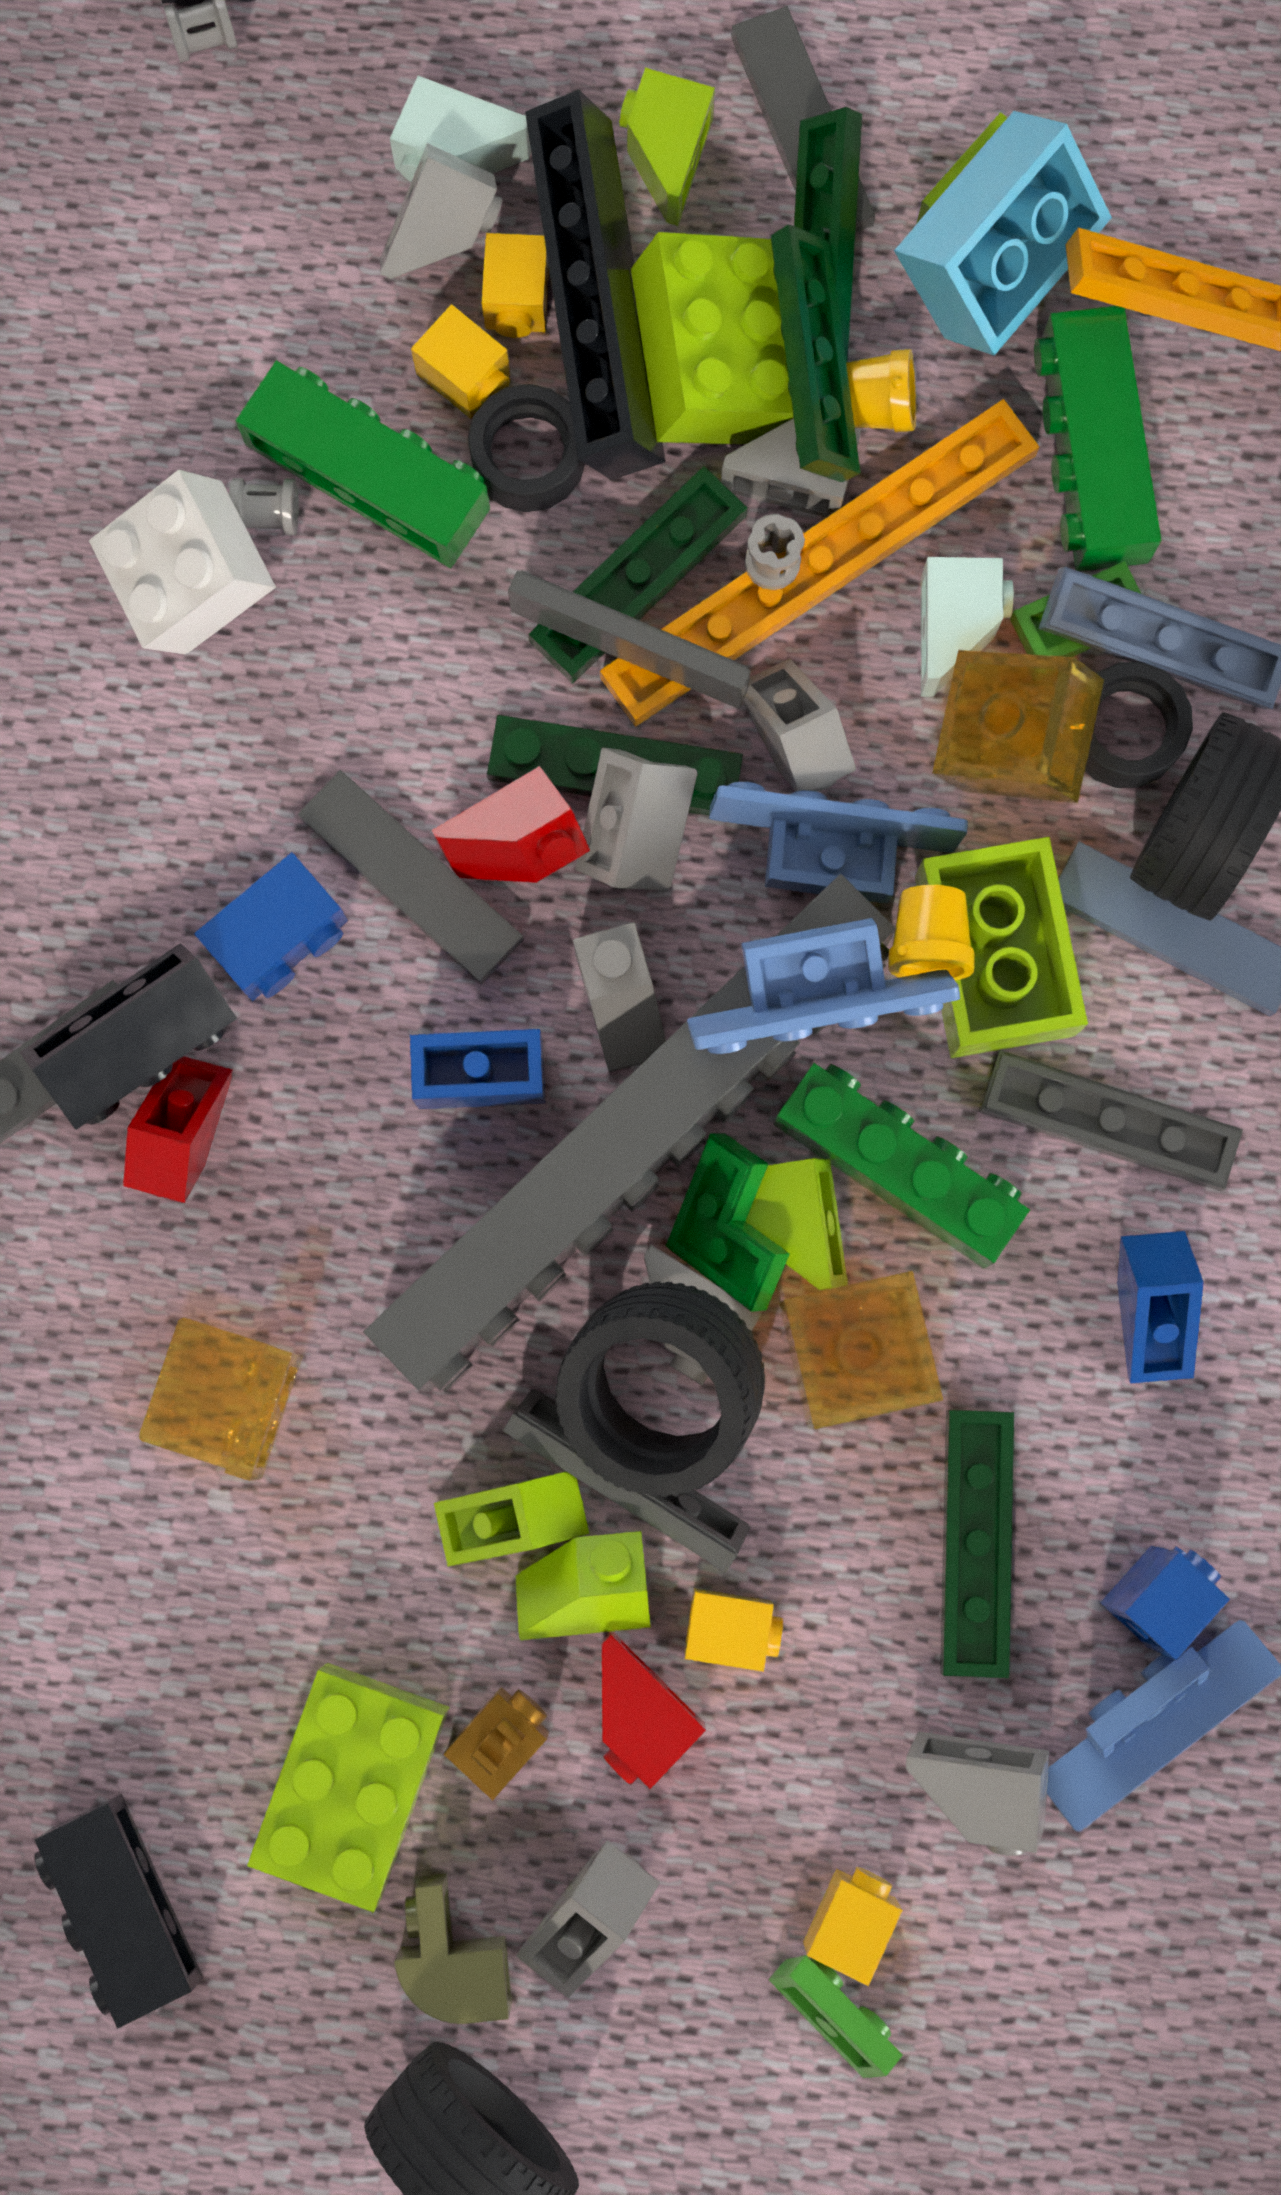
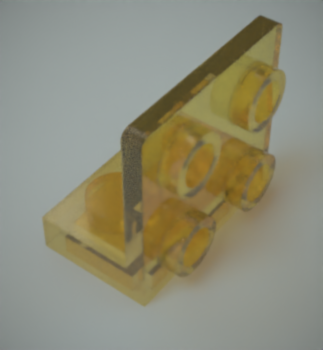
(220, 1398)

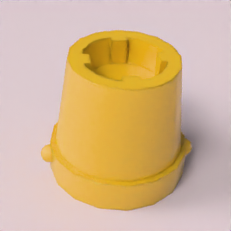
(884, 391)
(932, 933)

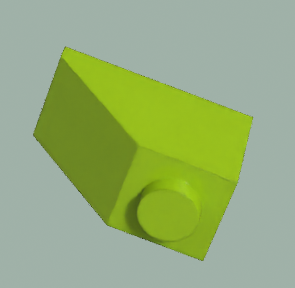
(667, 135)
(801, 1216)
(511, 1518)
(585, 1588)

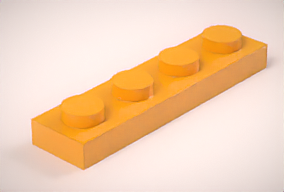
(1174, 288)

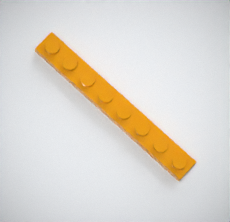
(839, 550)

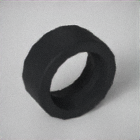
(515, 404)
(1177, 713)

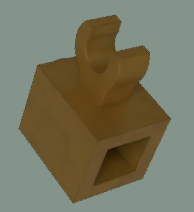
(499, 1741)

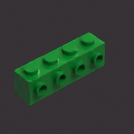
(1098, 438)
(364, 463)
(902, 1166)

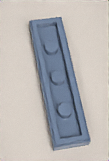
(1164, 637)
(1211, 951)

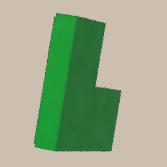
(714, 1230)

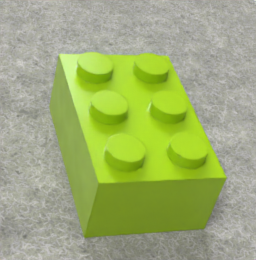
(711, 338)
(1024, 956)
(348, 1787)

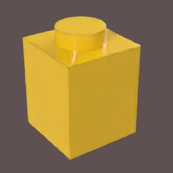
(515, 284)
(461, 361)
(732, 1630)
(853, 1924)

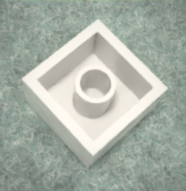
(182, 563)

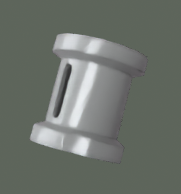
(195, 15)
(267, 504)
(782, 536)

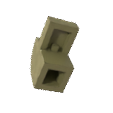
(448, 1977)

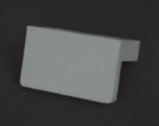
(636, 821)

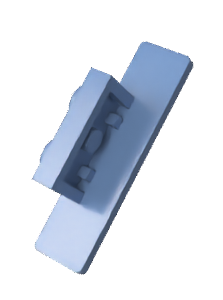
(822, 838)
(817, 982)
(1158, 1721)

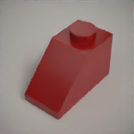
(513, 833)
(175, 1129)
(642, 1716)

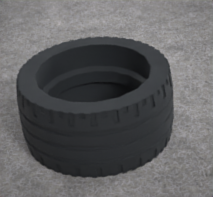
(1214, 819)
(623, 1447)
(463, 2133)

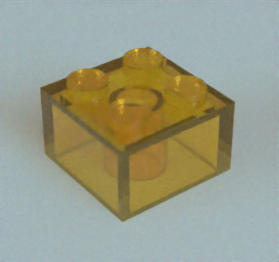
(1018, 725)
(860, 1350)

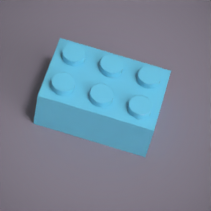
(1002, 232)

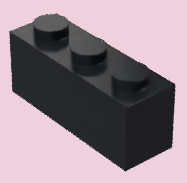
(129, 1037)
(117, 1912)

